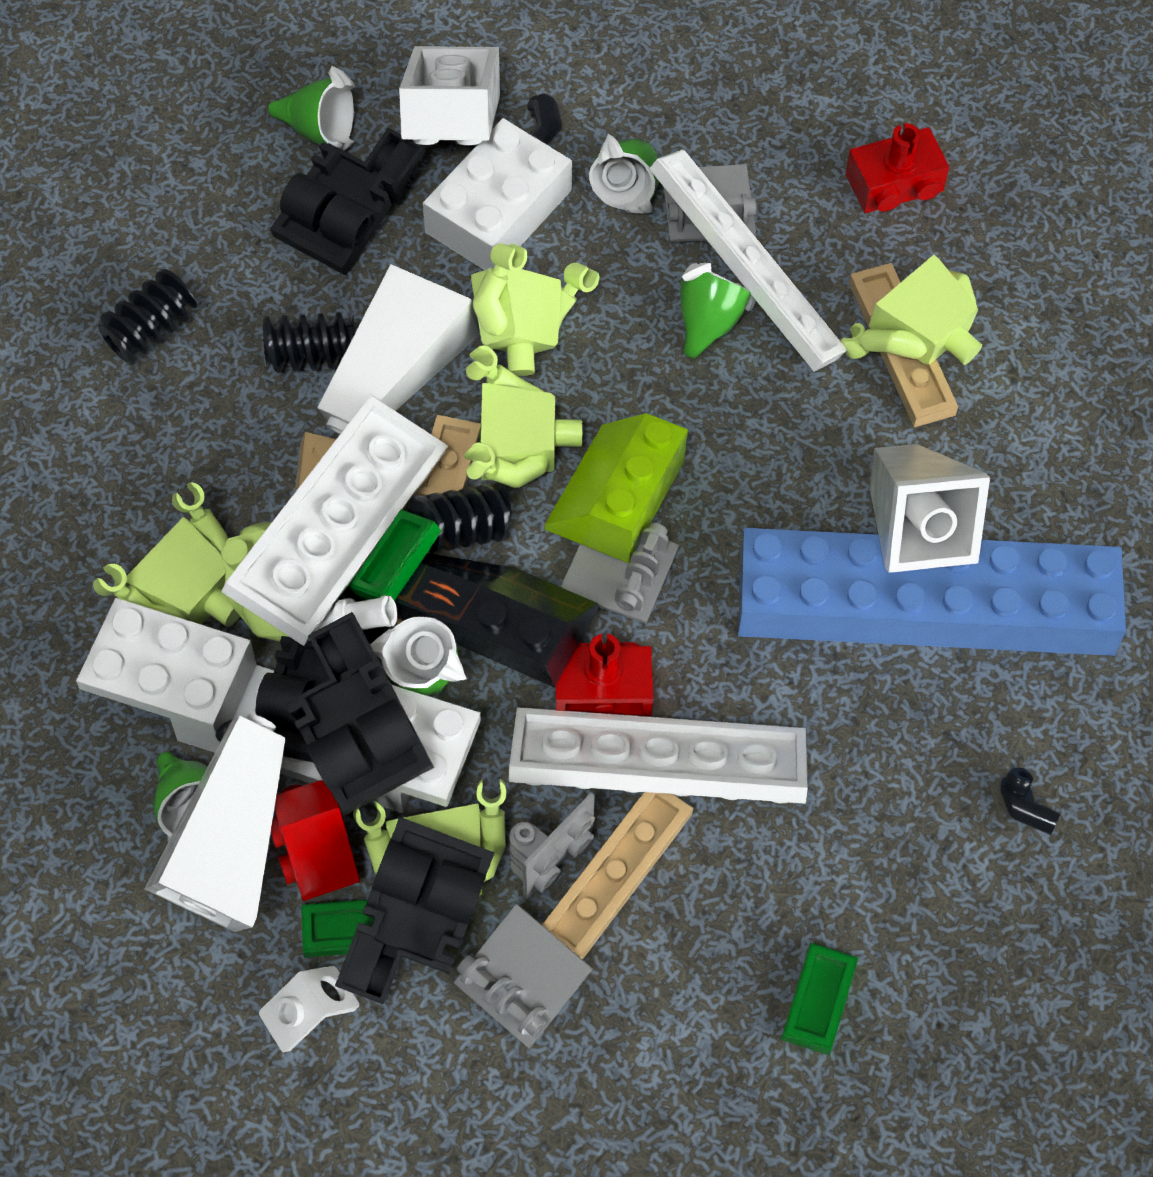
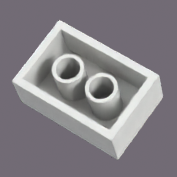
(450, 94)
(497, 194)

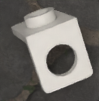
(303, 1006)

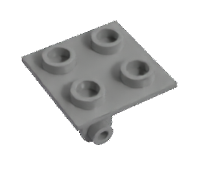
(734, 187)
(622, 586)
(538, 856)
(522, 975)

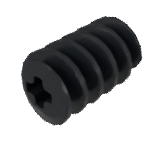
(145, 314)
(306, 341)
(466, 515)

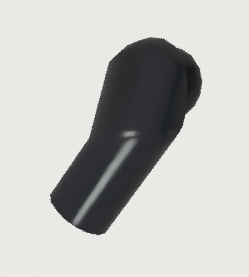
(546, 115)
(1021, 802)

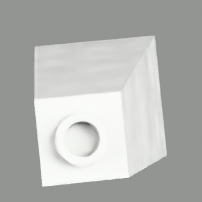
(399, 345)
(926, 508)
(224, 834)

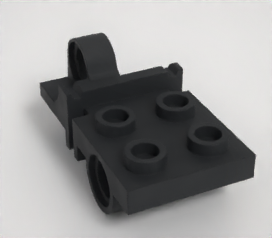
(344, 199)
(295, 673)
(356, 721)
(418, 905)

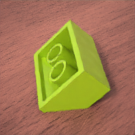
(620, 485)

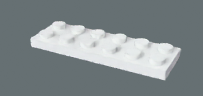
(334, 520)
(659, 755)

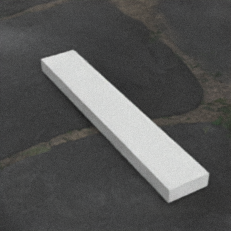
(748, 259)

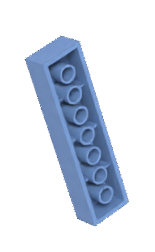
(1009, 600)

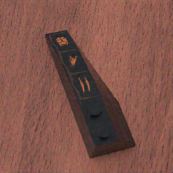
(498, 613)

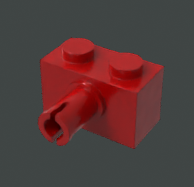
(897, 169)
(607, 679)
(314, 839)

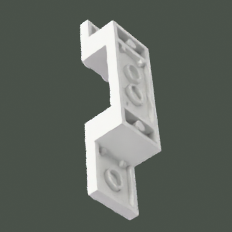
(212, 677)

